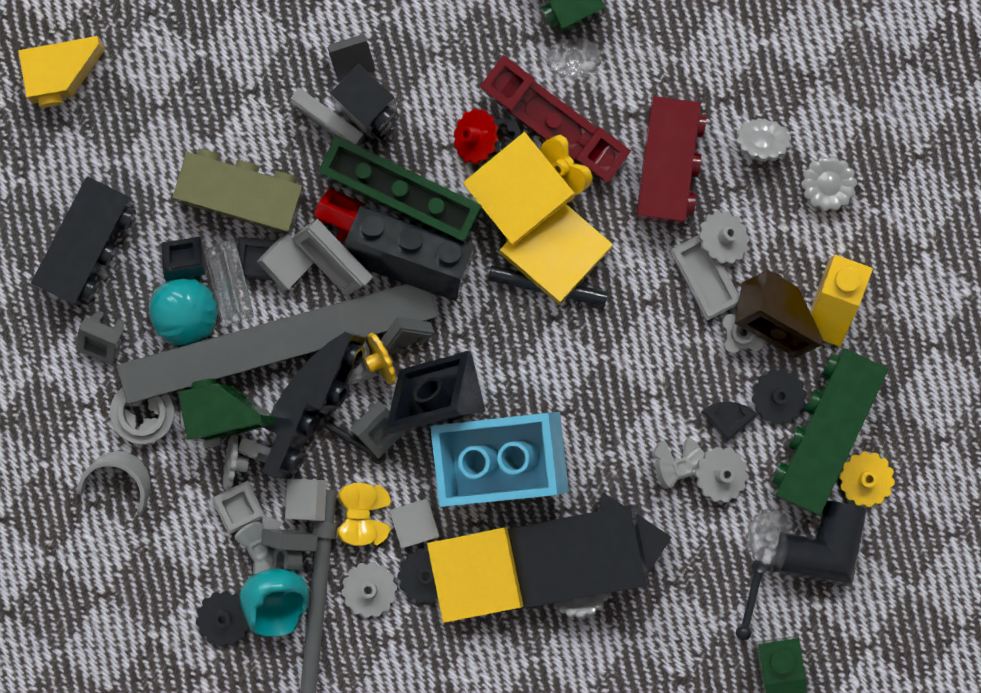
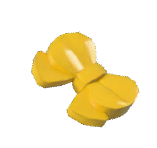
(575, 175)
(358, 528)

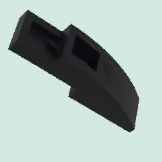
(315, 387)

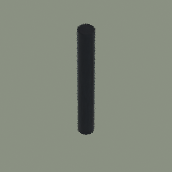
(519, 280)

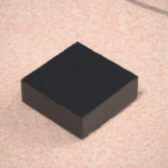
(250, 252)
(183, 258)

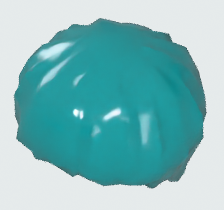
(183, 311)
(274, 601)

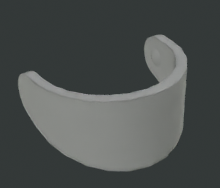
(128, 463)

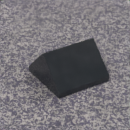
(435, 393)

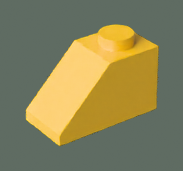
(58, 69)
(839, 297)

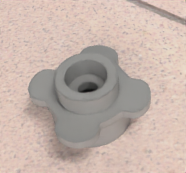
(735, 340)

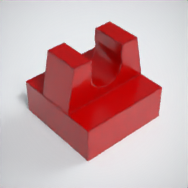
(337, 210)

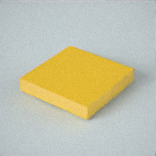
(519, 188)
(558, 253)
(475, 574)

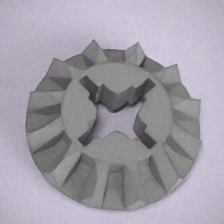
(152, 429)

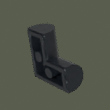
(832, 555)

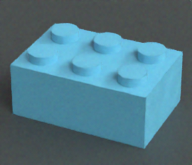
(499, 459)

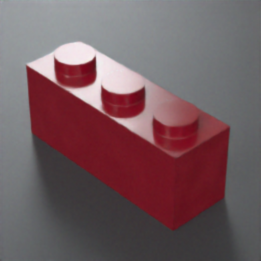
(670, 161)

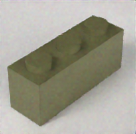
(239, 191)

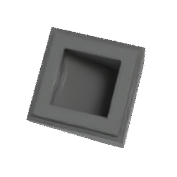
(348, 53)

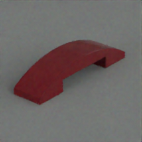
(550, 117)

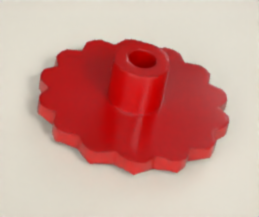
(475, 136)

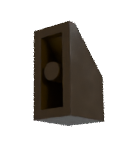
(777, 314)

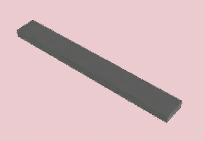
(271, 342)

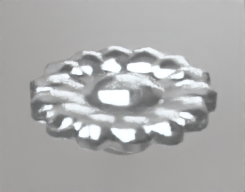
(574, 58)
(764, 534)

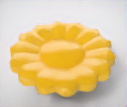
(379, 359)
(866, 479)

